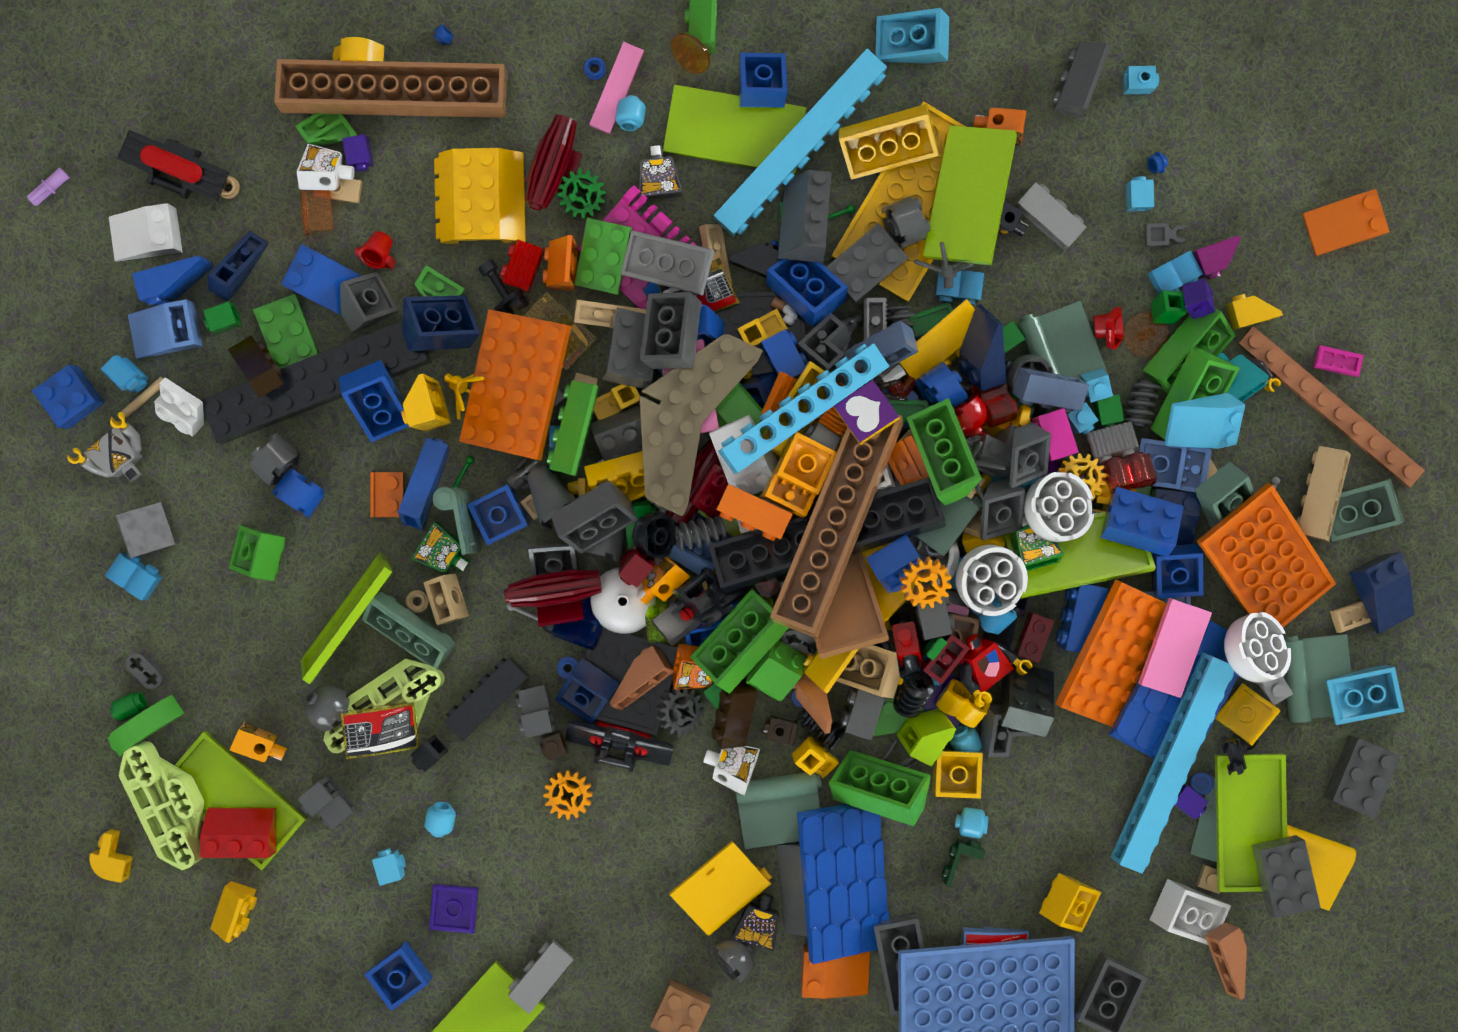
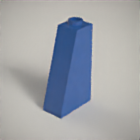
(423, 483)

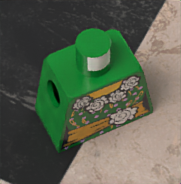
(1033, 549)
(440, 550)

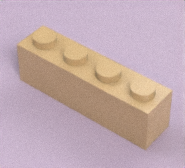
(1323, 492)

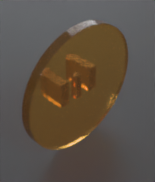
(690, 53)
(1144, 336)

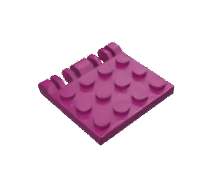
(628, 216)

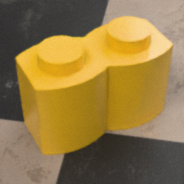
(958, 702)

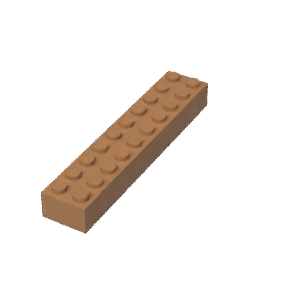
(391, 88)
(833, 530)

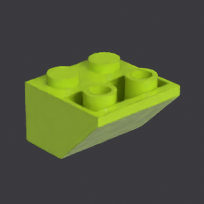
(926, 735)

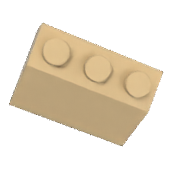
(873, 671)

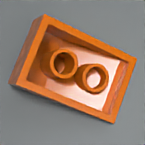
(1346, 222)
(562, 264)
(835, 977)

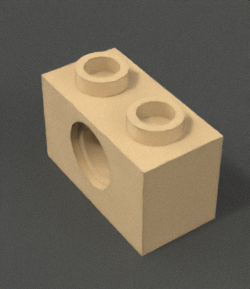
(446, 599)

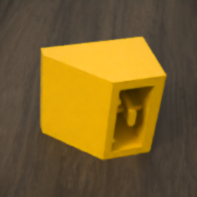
(233, 911)

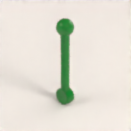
(849, 209)
(469, 460)

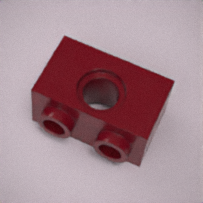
(634, 566)
(1033, 637)
(946, 660)

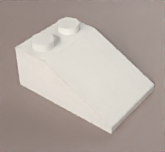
(145, 232)
(756, 475)
(1188, 911)

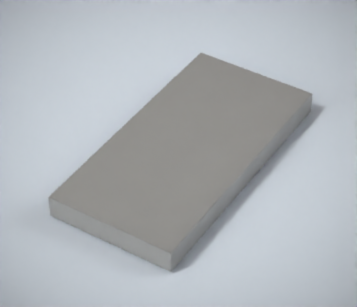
(667, 262)

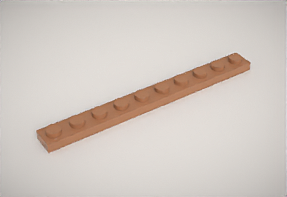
(1331, 407)

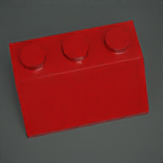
(238, 833)

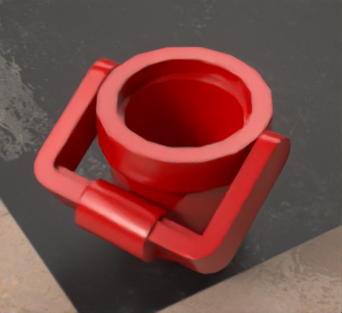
(376, 251)
(1109, 327)

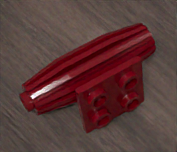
(552, 162)
(707, 486)
(555, 594)

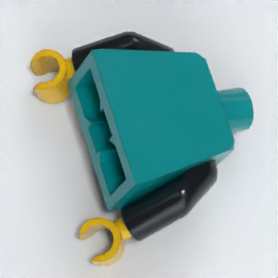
(1250, 378)

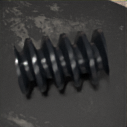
(913, 694)
(829, 738)

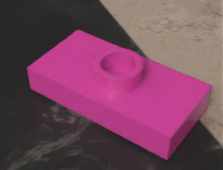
(1338, 361)

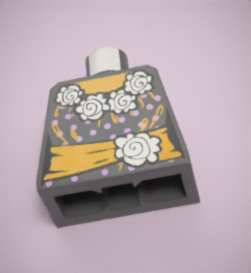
(658, 176)

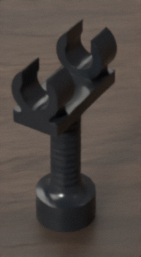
(519, 300)
(1235, 750)

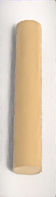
(142, 398)

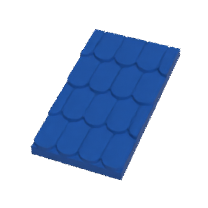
(1150, 711)
(842, 880)

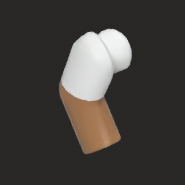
(782, 306)

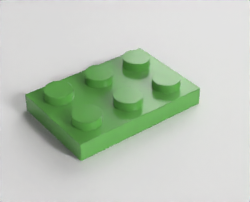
(602, 256)
(286, 331)

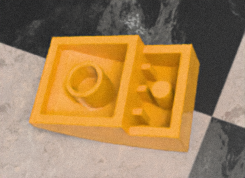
(799, 475)

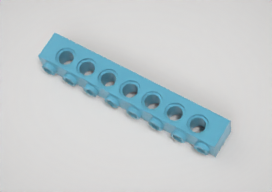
(872, 363)

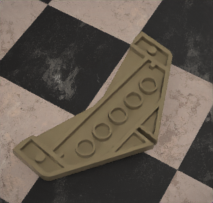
(674, 425)

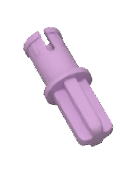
(48, 187)

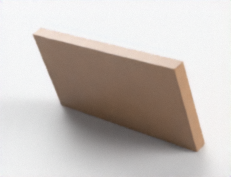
(853, 615)

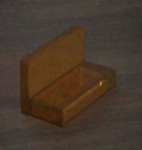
(316, 211)

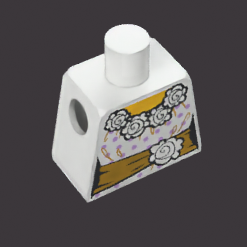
(322, 169)
(733, 766)

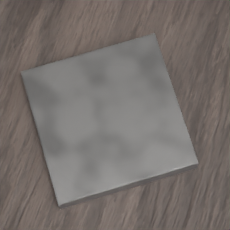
(145, 530)

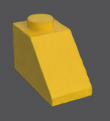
(1250, 311)

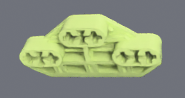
(397, 695)
(168, 807)

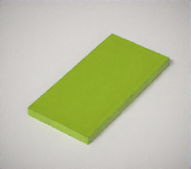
(719, 130)
(970, 194)
(1087, 562)
(345, 617)
(231, 784)
(1248, 812)
(489, 1007)

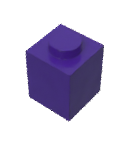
(358, 152)
(1198, 298)
(1191, 802)

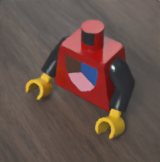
(906, 643)
(985, 665)

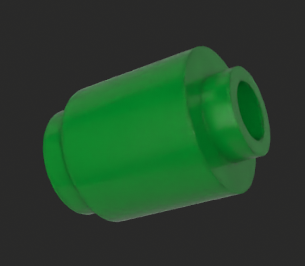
(128, 706)

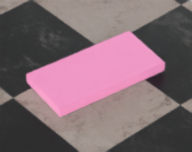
(1174, 647)

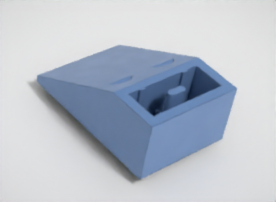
(165, 329)

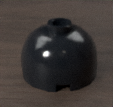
(654, 535)

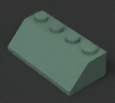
(408, 630)

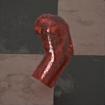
(902, 389)

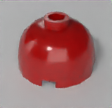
(971, 415)

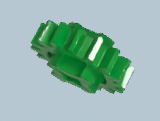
(590, 189)

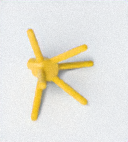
(459, 386)

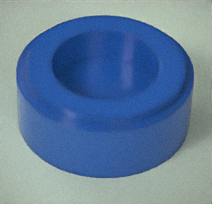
(1202, 783)

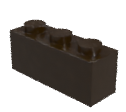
(256, 365)
(734, 716)

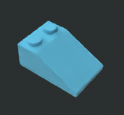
(913, 37)
(1205, 422)
(1365, 694)

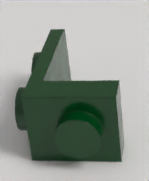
(969, 848)

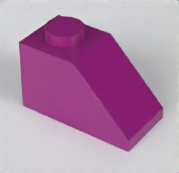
(1216, 257)

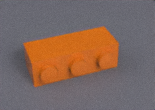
(754, 512)

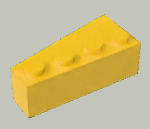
(623, 472)

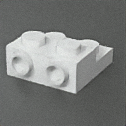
(179, 408)

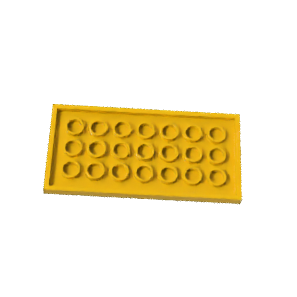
(892, 185)

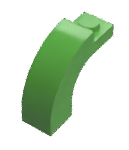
(145, 724)

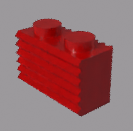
(522, 265)

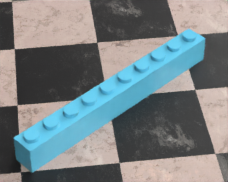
(800, 142)
(1172, 763)

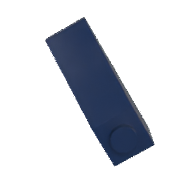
(236, 266)

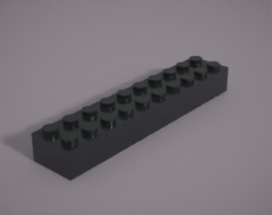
(307, 384)
(892, 514)

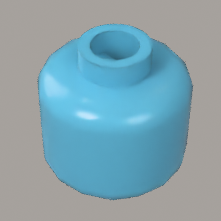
(630, 113)
(966, 740)
(440, 819)
(972, 823)

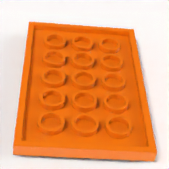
(520, 384)
(1267, 558)
(1112, 655)

